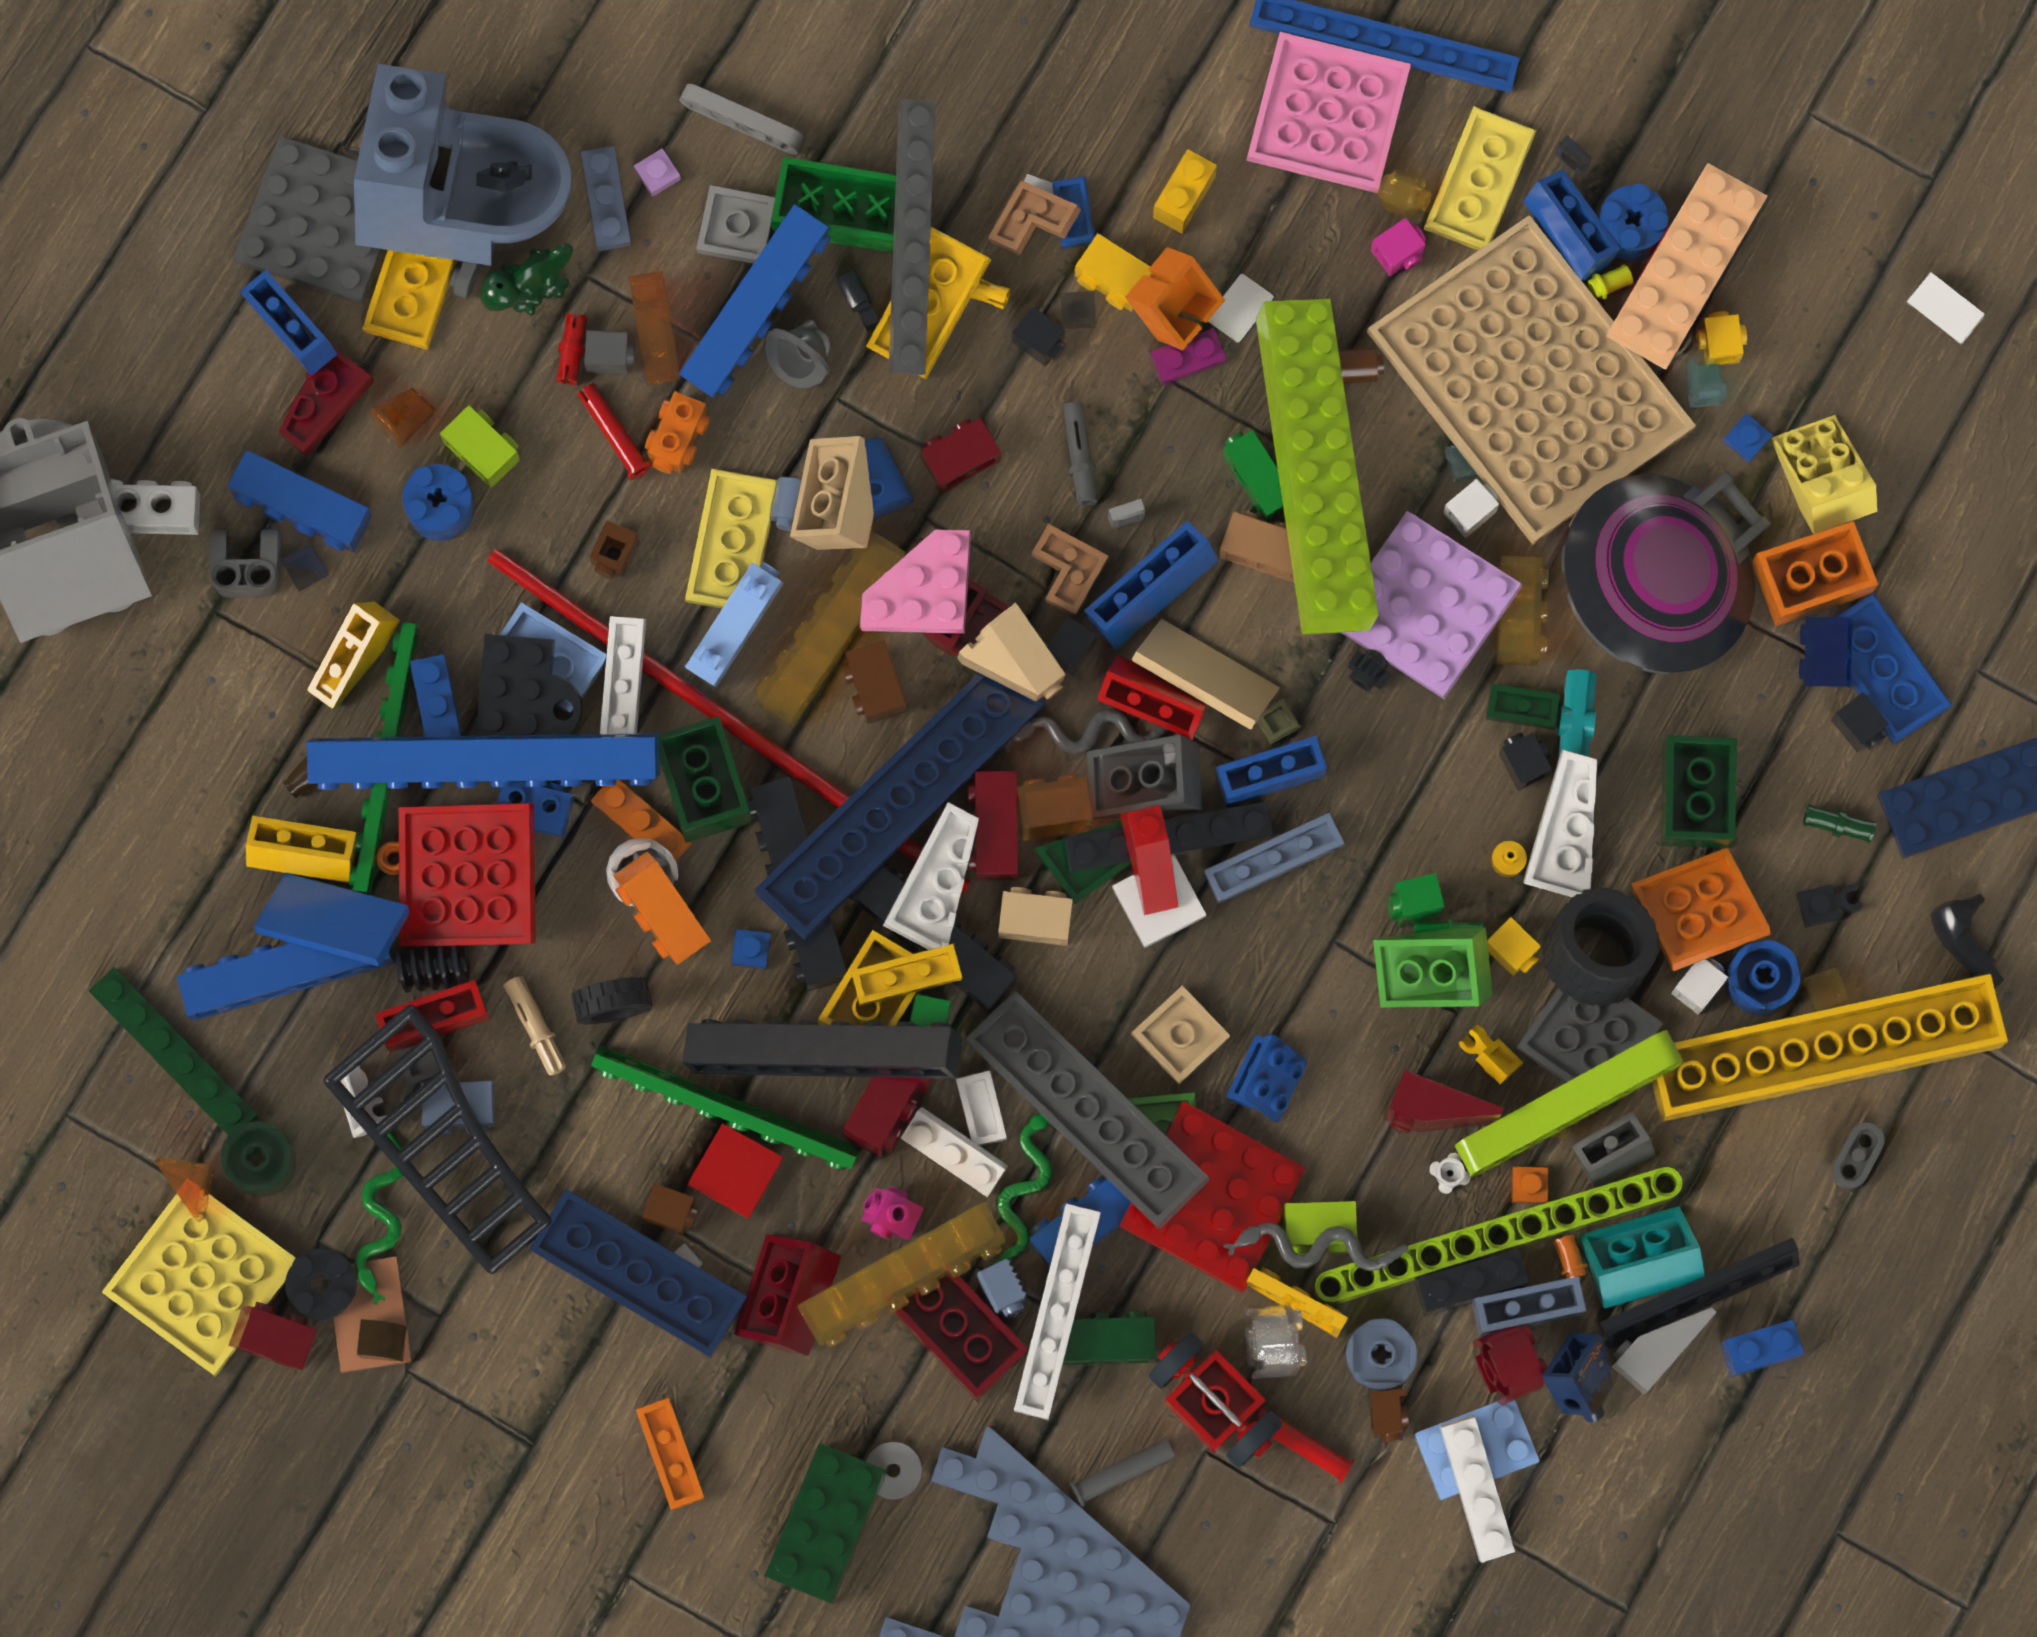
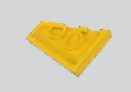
(1318, 1314)

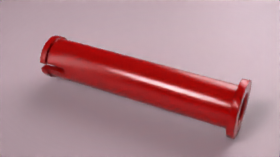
(614, 431)
(1311, 1449)

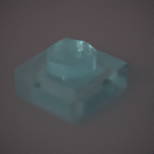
(1458, 464)

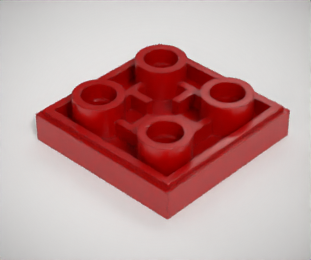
(735, 1171)

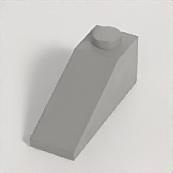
(1655, 1351)

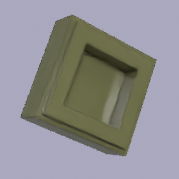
(1278, 722)

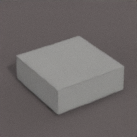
(1126, 514)

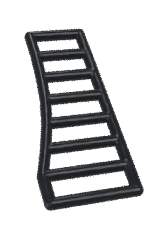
(461, 1109)

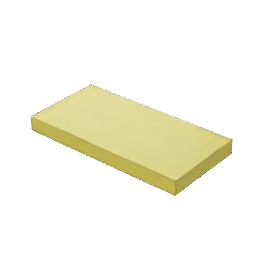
(1480, 179)
(730, 535)

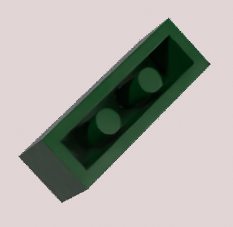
(1111, 1340)

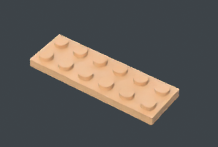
(1686, 266)

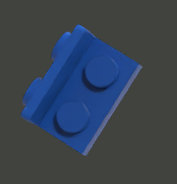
(1267, 1077)

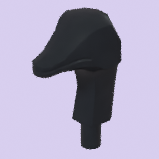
(1952, 926)

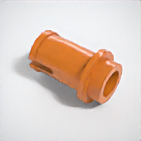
(1570, 1257)

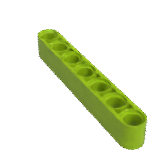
(1569, 1103)

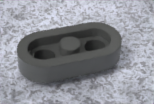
(465, 278)
(1856, 1156)

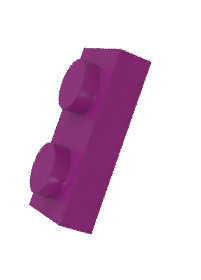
(1198, 356)

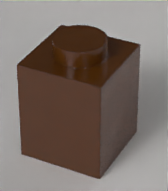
(670, 1209)

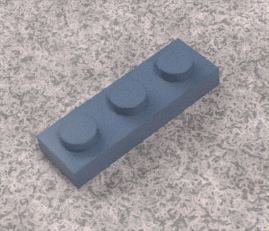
(606, 198)

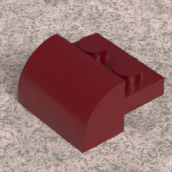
(980, 611)

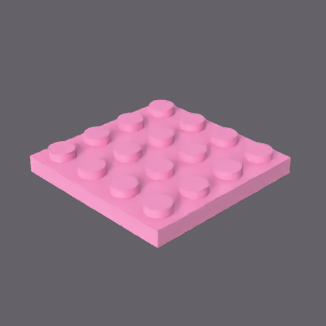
(1328, 112)

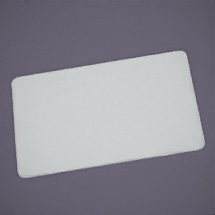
(1240, 308)

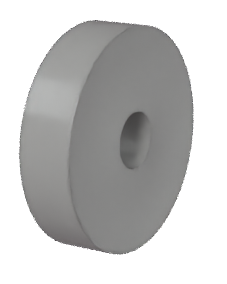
(909, 1464)

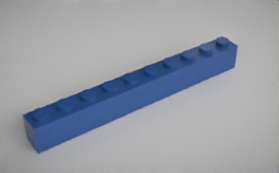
(483, 759)

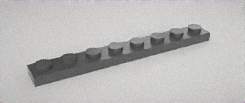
(911, 237)

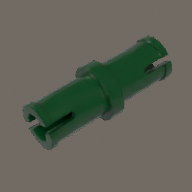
(1839, 823)

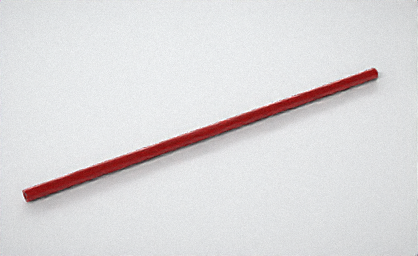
(687, 692)

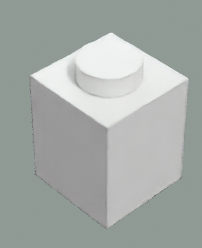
(1471, 507)
(1700, 984)

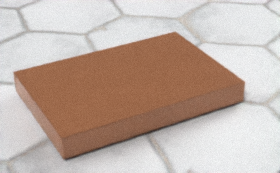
(362, 1307)

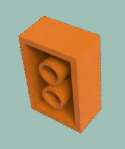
(1814, 573)

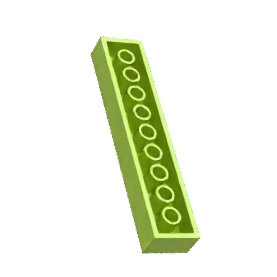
(1316, 466)

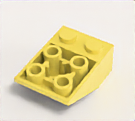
(1826, 474)

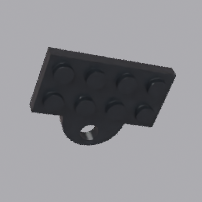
(519, 689)

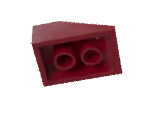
(1430, 1106)

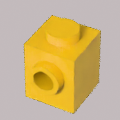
(1721, 338)

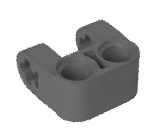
(245, 569)

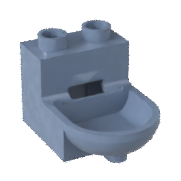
(463, 222)

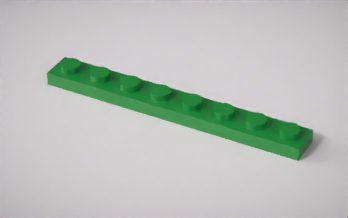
(393, 712)
(714, 1103)

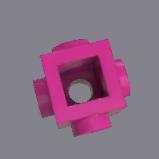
(891, 1213)

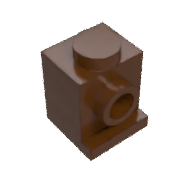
(613, 538)
(1388, 1415)

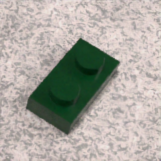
(1523, 706)

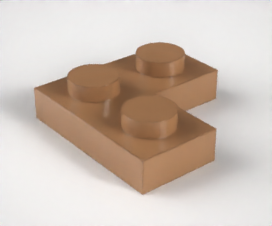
(1030, 209)
(1077, 565)

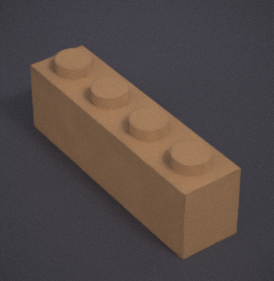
(1257, 545)

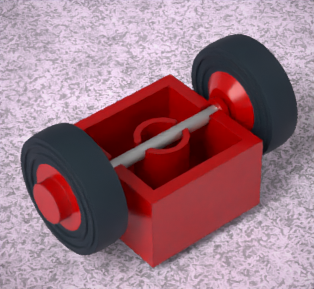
(1215, 1400)

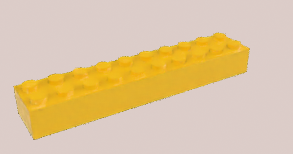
(1832, 1047)

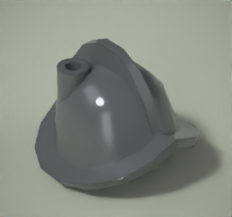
(799, 355)

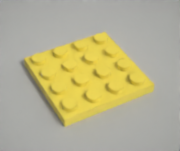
(196, 1276)

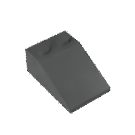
(1145, 775)

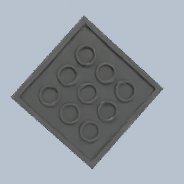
(307, 223)

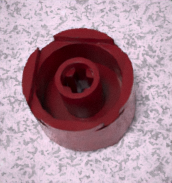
(1510, 1363)

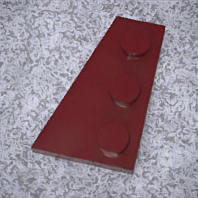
(324, 402)

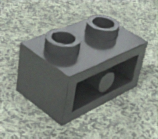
(1613, 1150)

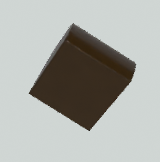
(381, 1340)

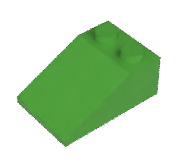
(1434, 968)

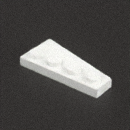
(1564, 841)
(933, 889)

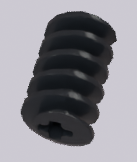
(432, 969)

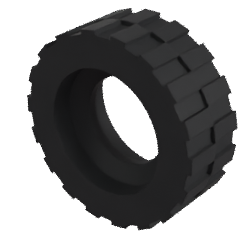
(612, 1000)

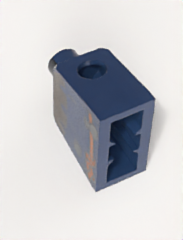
(1580, 1376)

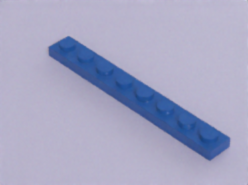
(1388, 41)

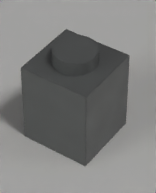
(608, 352)

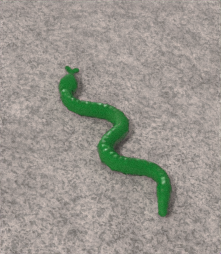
(1023, 1188)
(366, 1276)

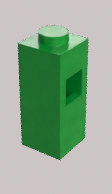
(1255, 473)

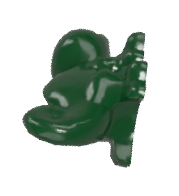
(530, 281)

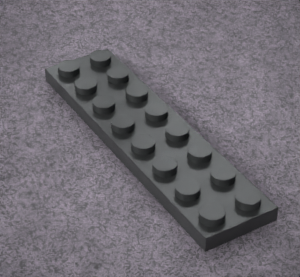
(1087, 1110)

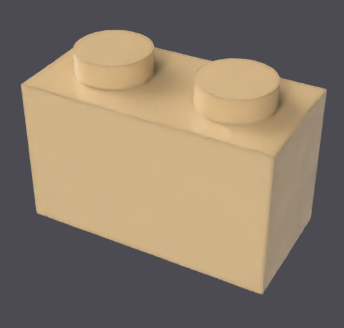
(1035, 916)

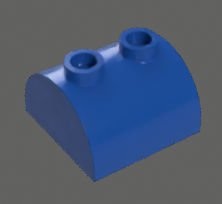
(886, 482)

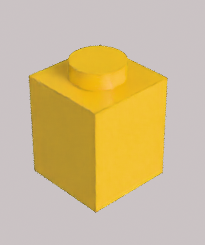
(1513, 948)

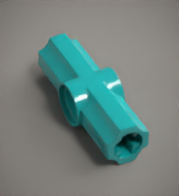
(1577, 715)

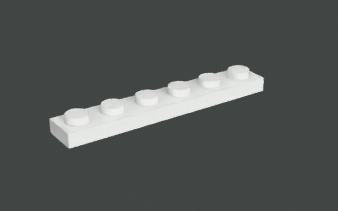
(1057, 1311)

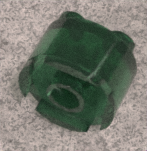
(246, 1143)

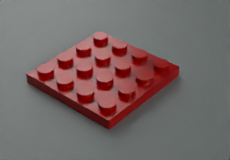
(467, 875)
(1244, 1190)

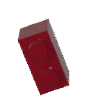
(960, 454)
(272, 1336)

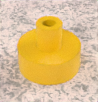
(1508, 866)

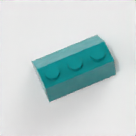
(1642, 1257)

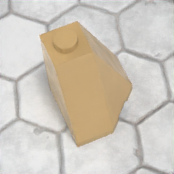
(1014, 656)

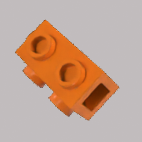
(673, 442)

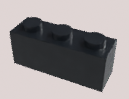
(1476, 1279)

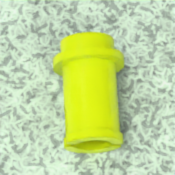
(1609, 282)

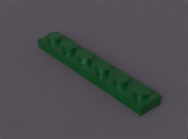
(172, 1052)

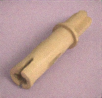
(531, 1017)

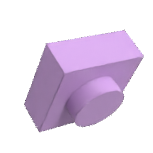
(657, 172)

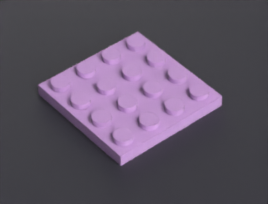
(1433, 604)

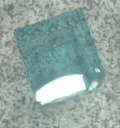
(1704, 384)

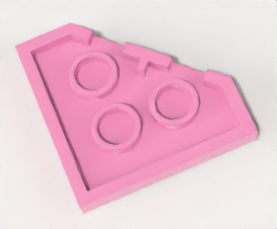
(923, 589)

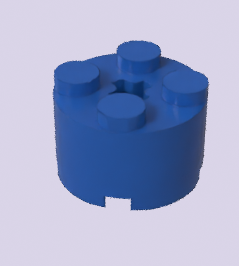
(1637, 205)
(451, 516)
(1780, 984)

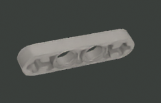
(742, 119)

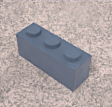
(1529, 1306)

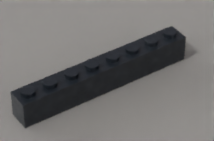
(822, 1049)

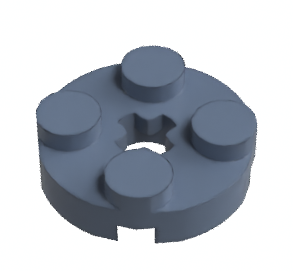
(1395, 1340)

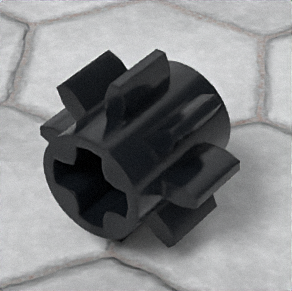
(1369, 670)

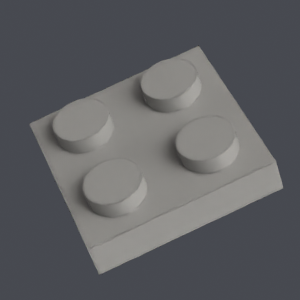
(735, 224)

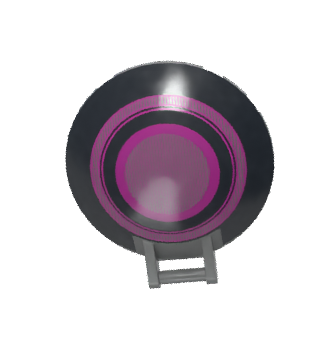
(1662, 570)

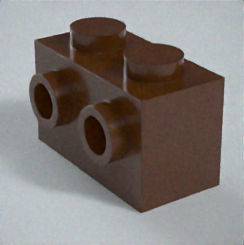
(875, 682)

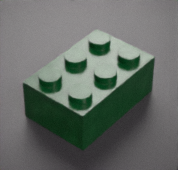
(702, 779)
(1698, 791)

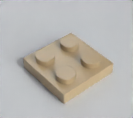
(1180, 1035)

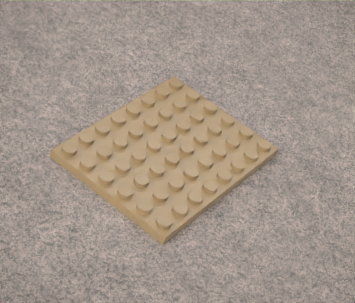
(1526, 380)

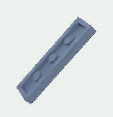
(1273, 858)

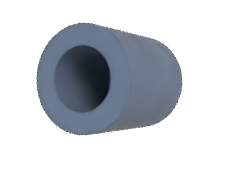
(785, 502)

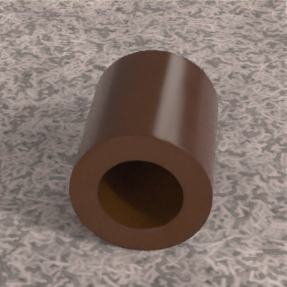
(1361, 365)

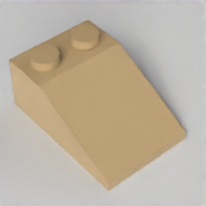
(834, 495)

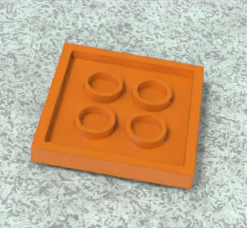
(1701, 909)

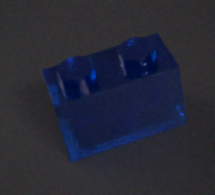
(1826, 652)

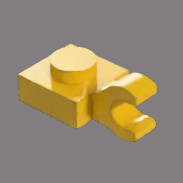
(1493, 1056)

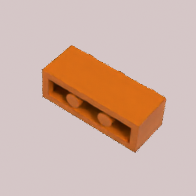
(660, 909)

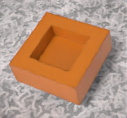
(1530, 1185)

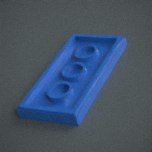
(1891, 671)
(332, 919)

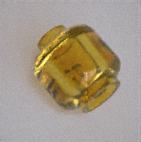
(1404, 193)

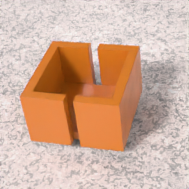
(1174, 287)

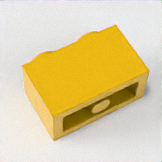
(1184, 191)
(1110, 271)

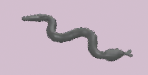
(1091, 732)
(1253, 1234)

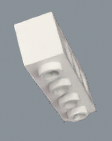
(179, 519)

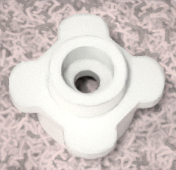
(1440, 1169)

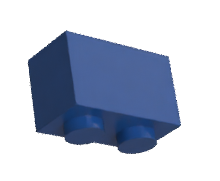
(1762, 1348)

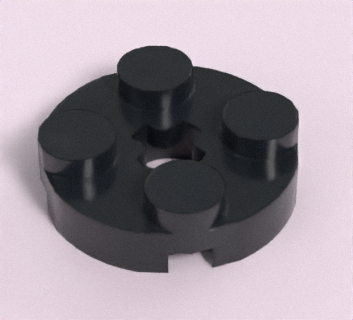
(336, 1298)

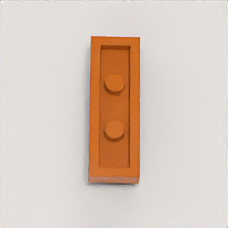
(638, 818)
(670, 1454)

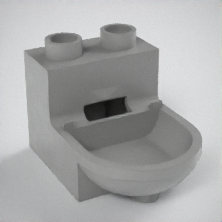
(75, 570)

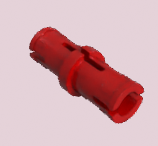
(571, 349)

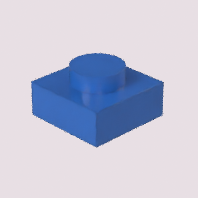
(1747, 438)
(751, 949)

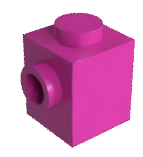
(1399, 247)

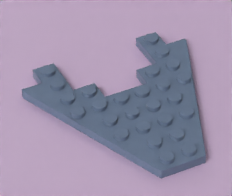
(1069, 1568)

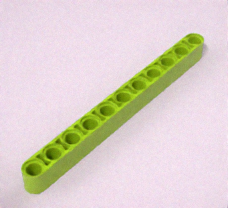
(1512, 1226)

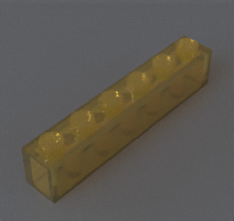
(827, 634)
(902, 1274)

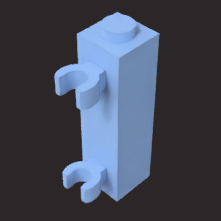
(735, 623)

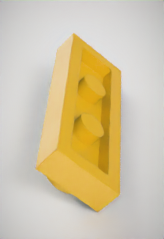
(906, 975)

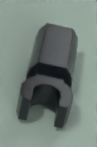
(858, 299)

